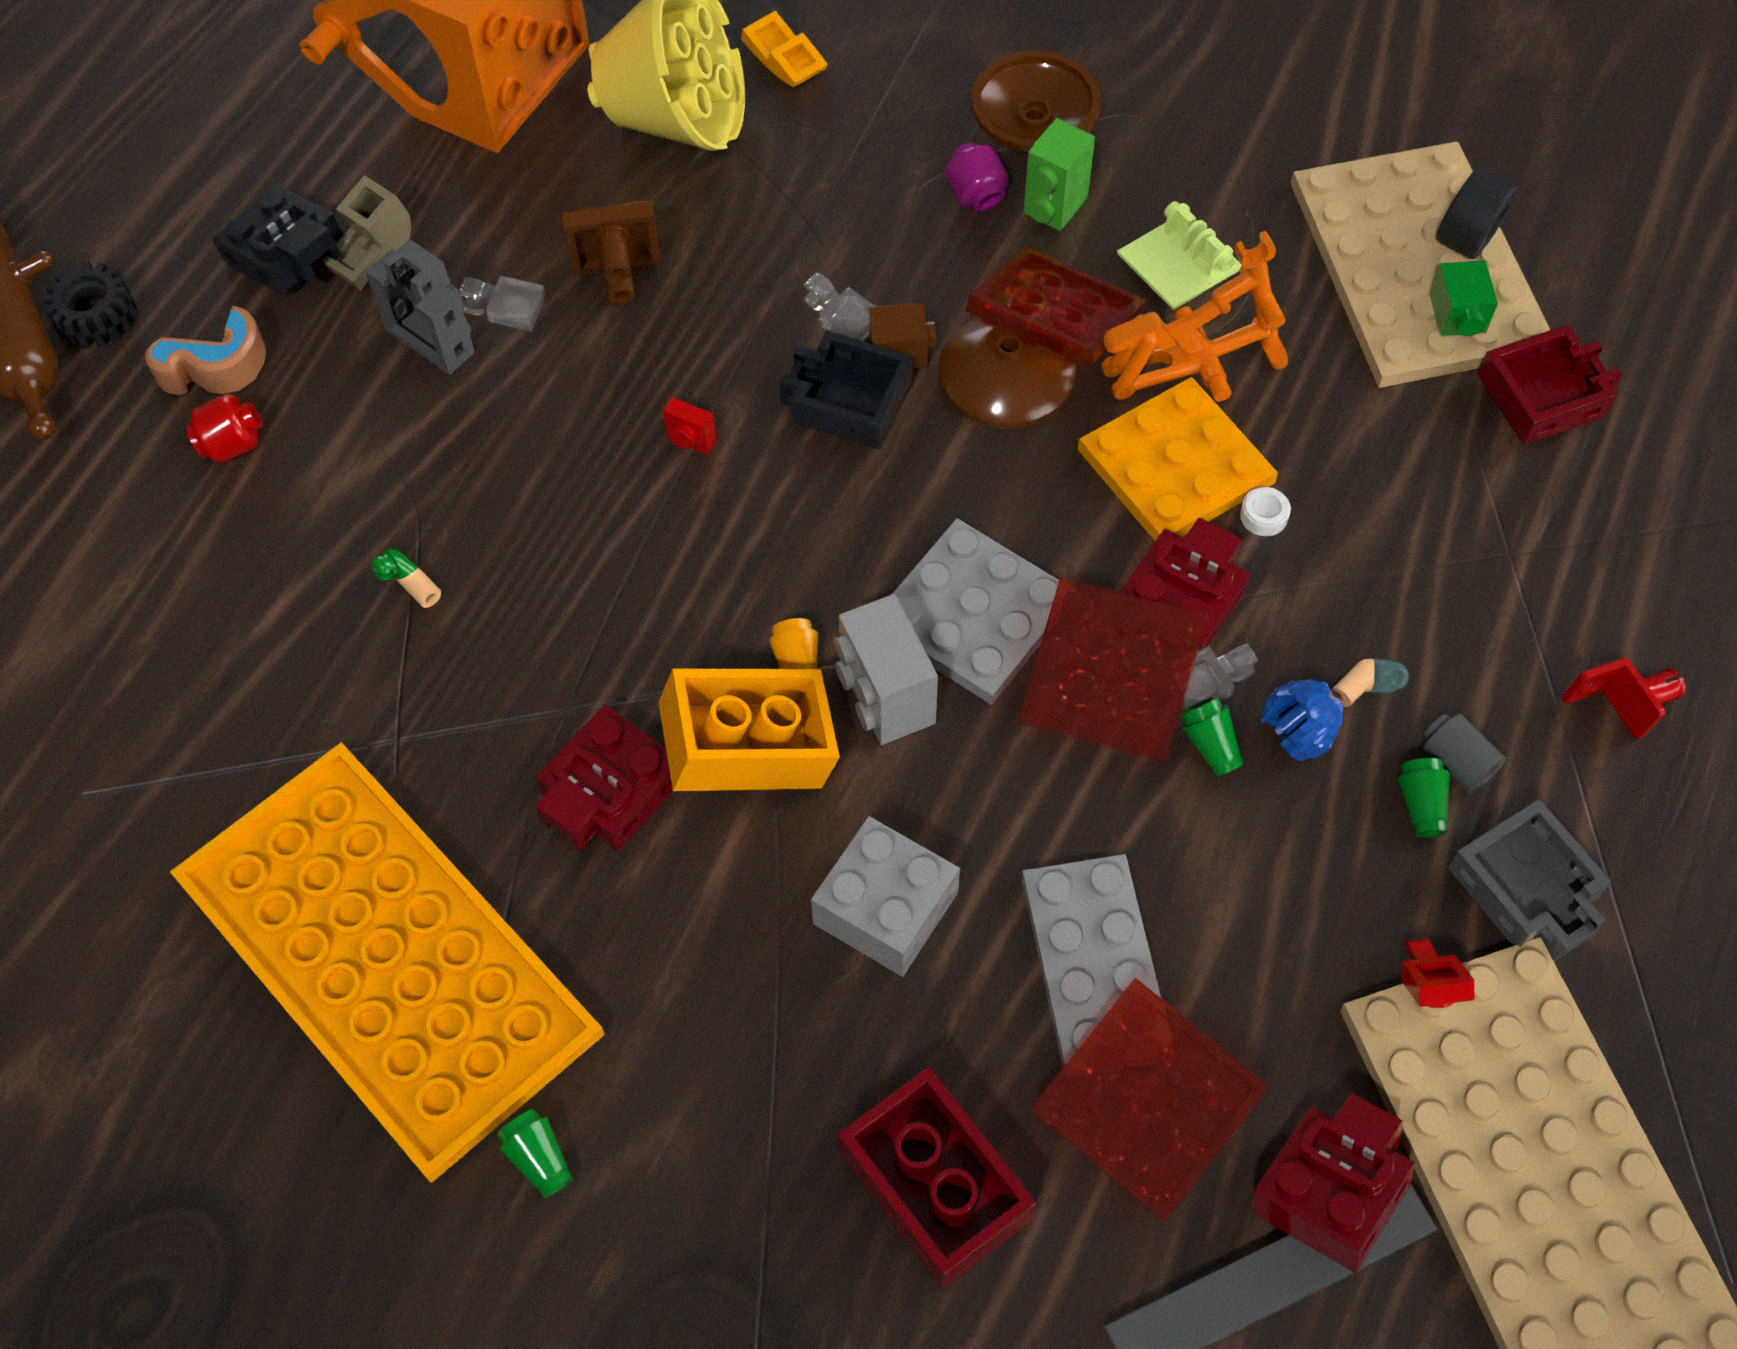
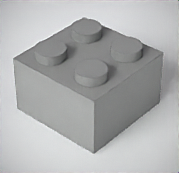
(886, 670)
(885, 896)

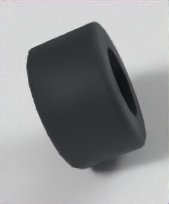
(1476, 213)

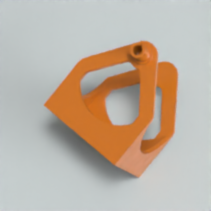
(494, 54)

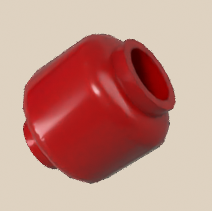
(224, 428)

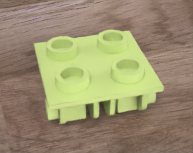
(1180, 257)

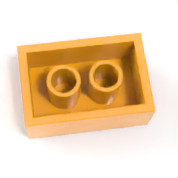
(747, 729)

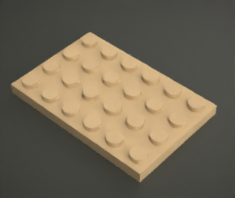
(1382, 252)

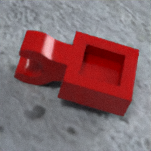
(1433, 978)

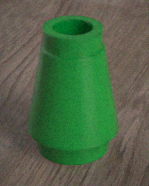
(1212, 734)
(1426, 795)
(535, 1152)

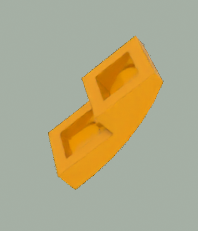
(782, 52)

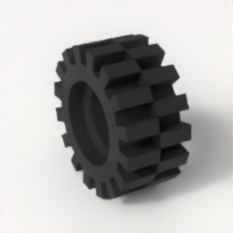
(86, 285)

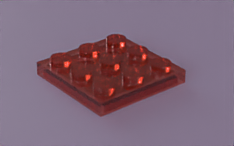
(1053, 306)
(1113, 669)
(1149, 1099)

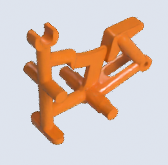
(1193, 349)

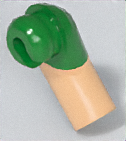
(395, 564)

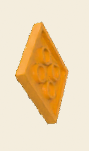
(1176, 460)

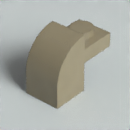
(376, 226)

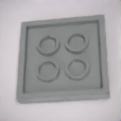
(977, 609)

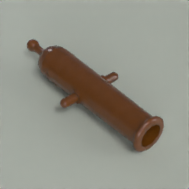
(26, 352)

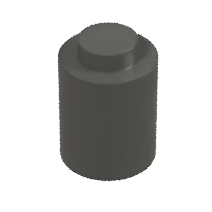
(1463, 750)

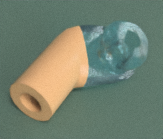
(1370, 676)

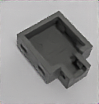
(430, 309)
(1534, 881)

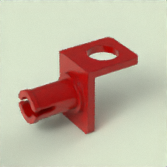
(1633, 697)

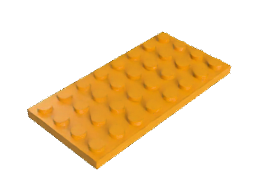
(388, 959)

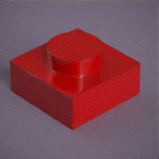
(689, 426)

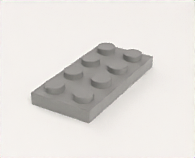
(1086, 942)

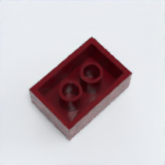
(936, 1177)

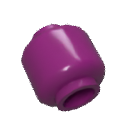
(977, 176)

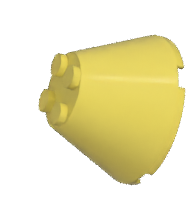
(671, 73)

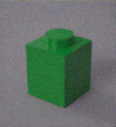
(1463, 298)

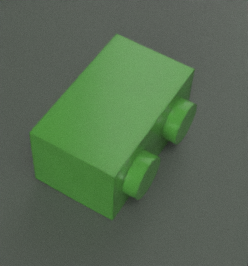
(1058, 174)

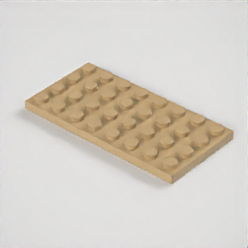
(1540, 1165)

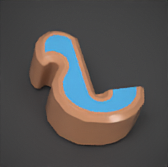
(211, 364)

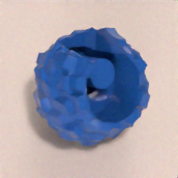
(1304, 717)

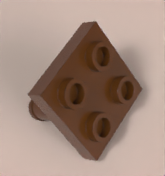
(613, 242)

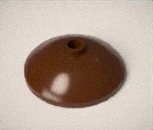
(1027, 92)
(999, 385)

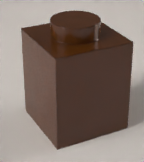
(903, 330)

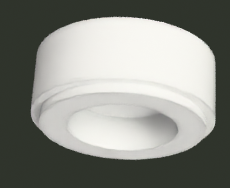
(1265, 511)

